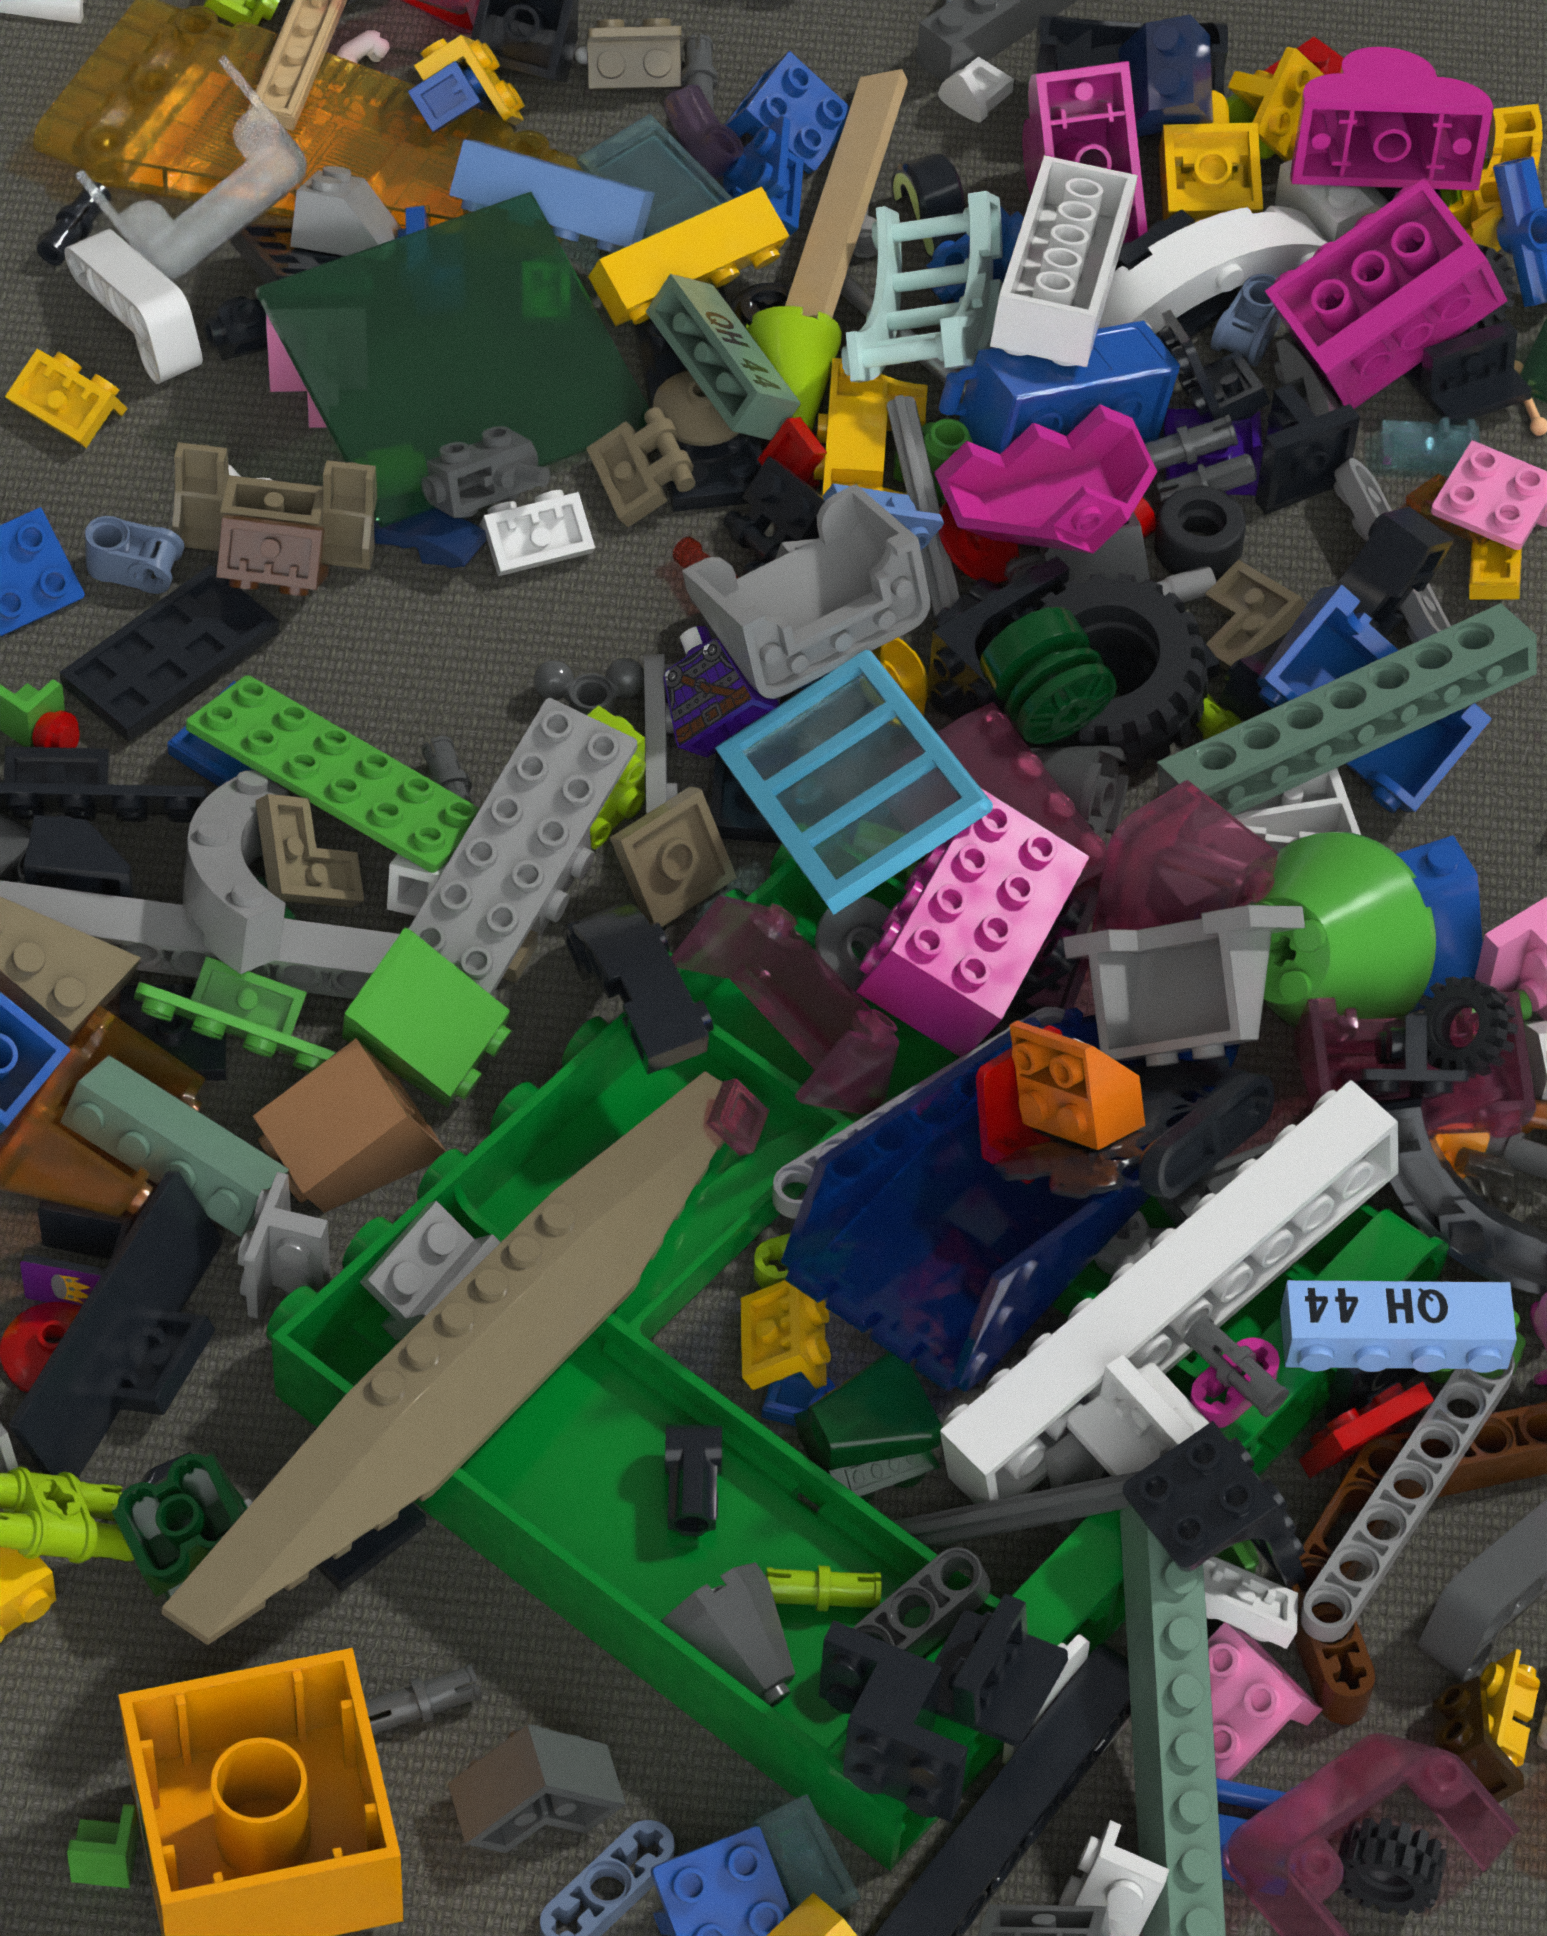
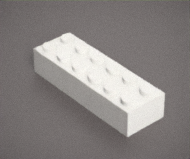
(1063, 262)

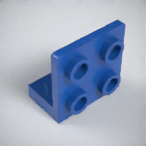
(800, 96)
(33, 572)

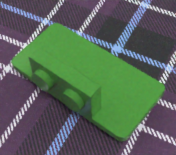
(240, 1005)

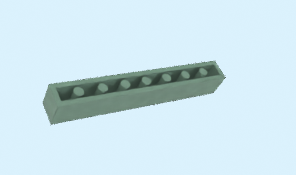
(1172, 1734)

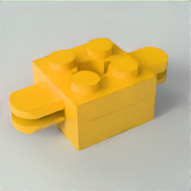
(1210, 166)

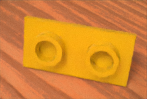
(1510, 1693)

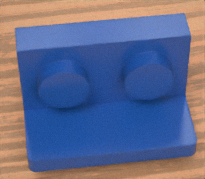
(773, 167)
(721, 1889)

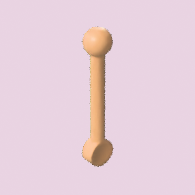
(1538, 424)

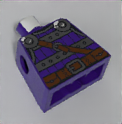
(709, 695)

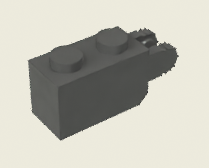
(1119, 554)

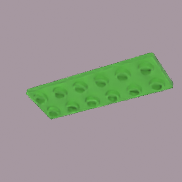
(336, 771)

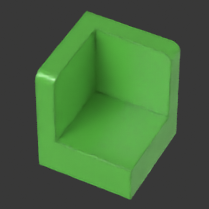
(23, 709)
(105, 1850)

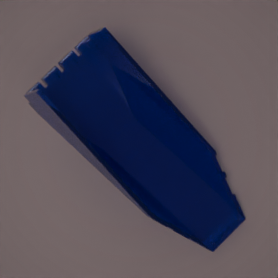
(933, 1243)

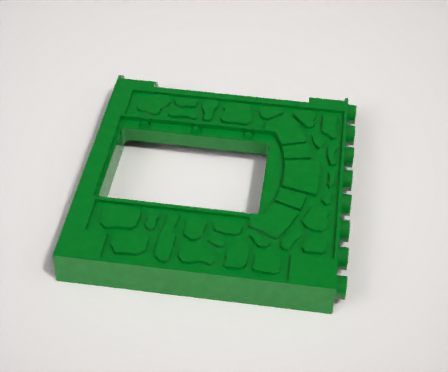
(576, 1476)

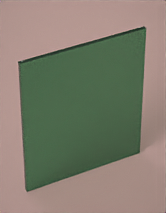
(451, 339)

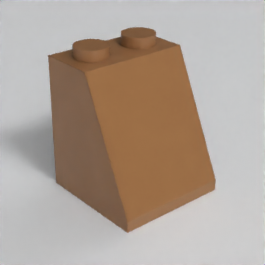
(346, 1130)

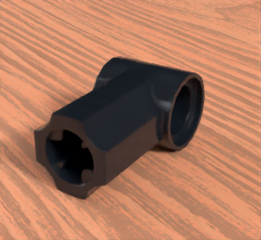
(693, 1465)

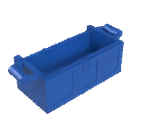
(1010, 392)

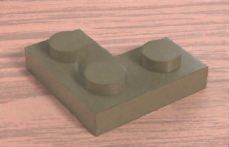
(1258, 613)
(295, 866)

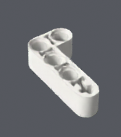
(141, 300)

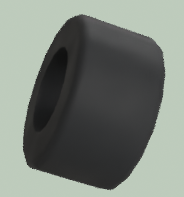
(1199, 511)

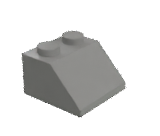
(340, 214)

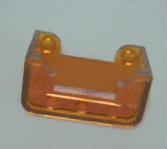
(62, 1166)

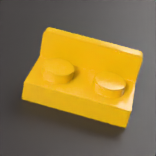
(63, 397)
(783, 1336)

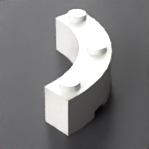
(1209, 260)

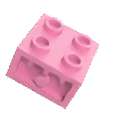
(1494, 496)
(1249, 1699)

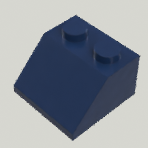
(1169, 74)

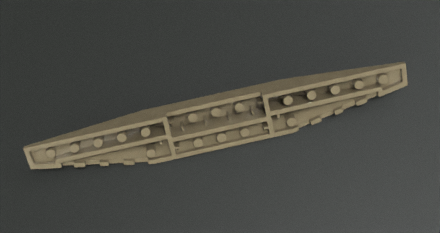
(461, 1366)

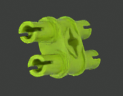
(56, 1517)

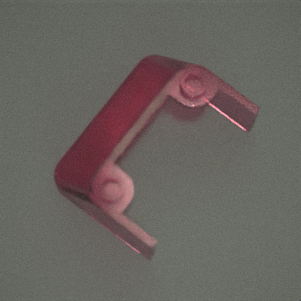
(802, 999)
(1284, 1850)

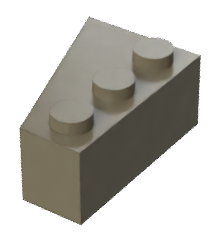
(58, 970)

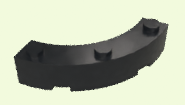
(1396, 559)
(634, 962)
(1450, 1210)

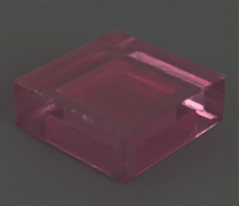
(737, 1117)

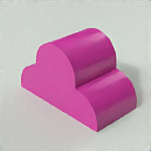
(1087, 120)
(1390, 125)

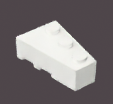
(1302, 811)

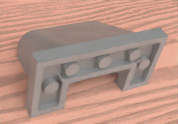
(1182, 982)

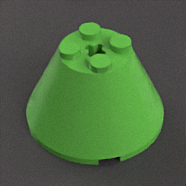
(1362, 934)

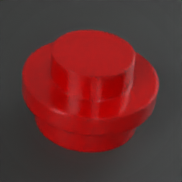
(56, 730)

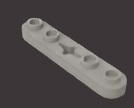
(1364, 496)
(657, 726)

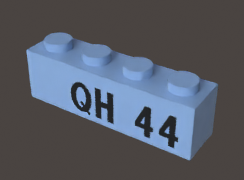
(1398, 1325)

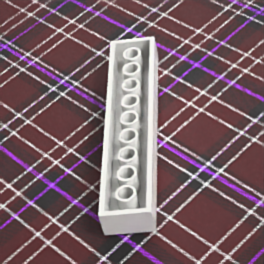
(1200, 1269)

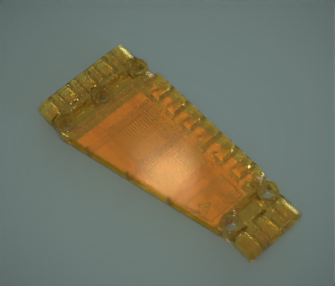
(162, 116)

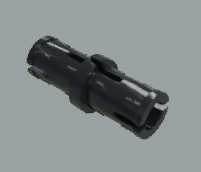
(58, 238)

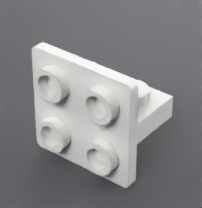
(1134, 1418)

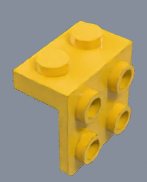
(483, 63)

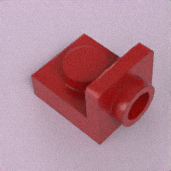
(796, 449)

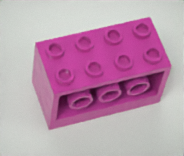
(1386, 293)

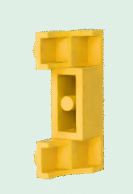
(858, 428)

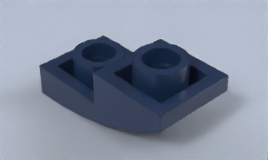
(436, 536)

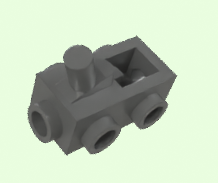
(482, 472)

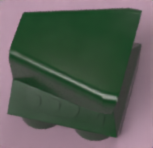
(873, 1429)
(178, 1519)

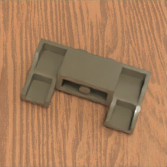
(341, 505)

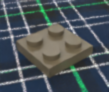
(673, 857)

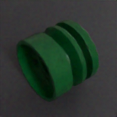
(1047, 675)

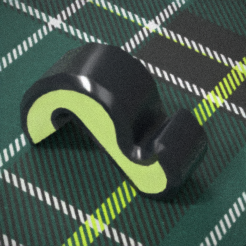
(932, 191)

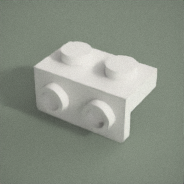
(1116, 1880)

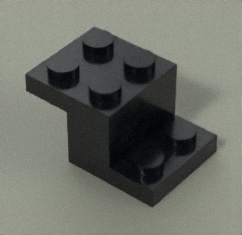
(892, 1722)

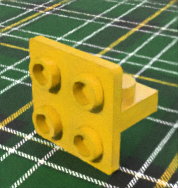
(1277, 99)

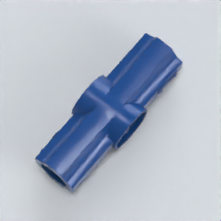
(1524, 226)

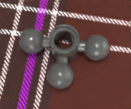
(584, 693)

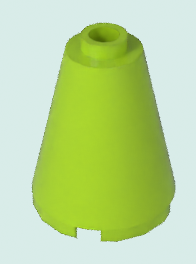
(799, 351)

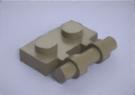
(626, 470)

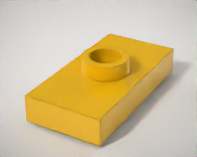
(1494, 572)

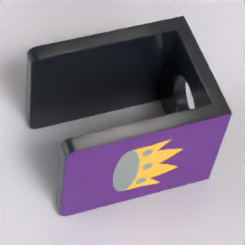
(72, 1231)

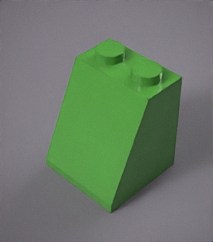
(427, 1020)

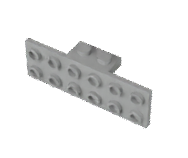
(525, 843)

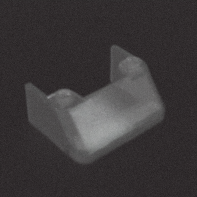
(271, 172)

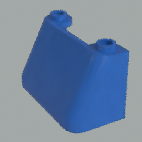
(1334, 642)

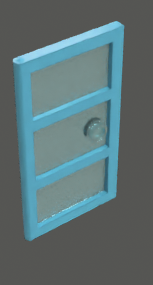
(853, 780)

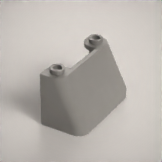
(819, 601)

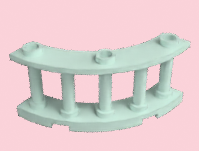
(964, 324)

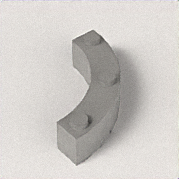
(218, 890)

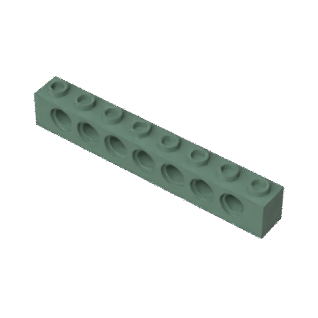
(1357, 712)

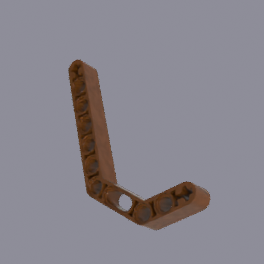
(1515, 1458)

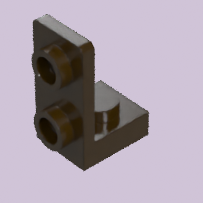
(1464, 1730)

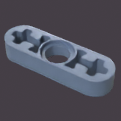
(610, 1863)

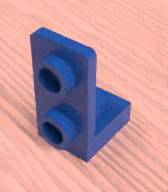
(449, 95)

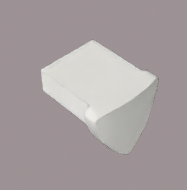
(976, 89)

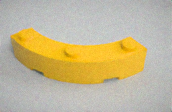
(1512, 135)

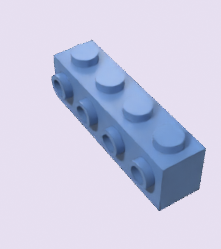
(568, 197)

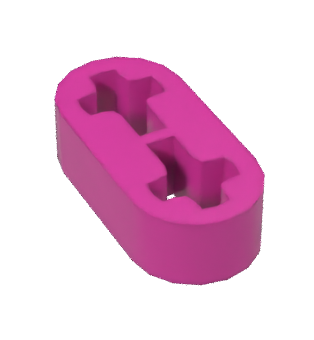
(1235, 1403)

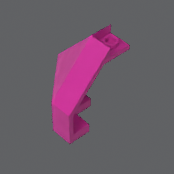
(1051, 485)

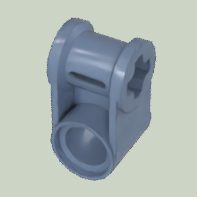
(1248, 321)
(129, 553)

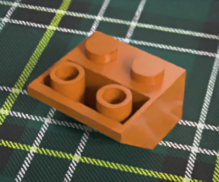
(1074, 1088)

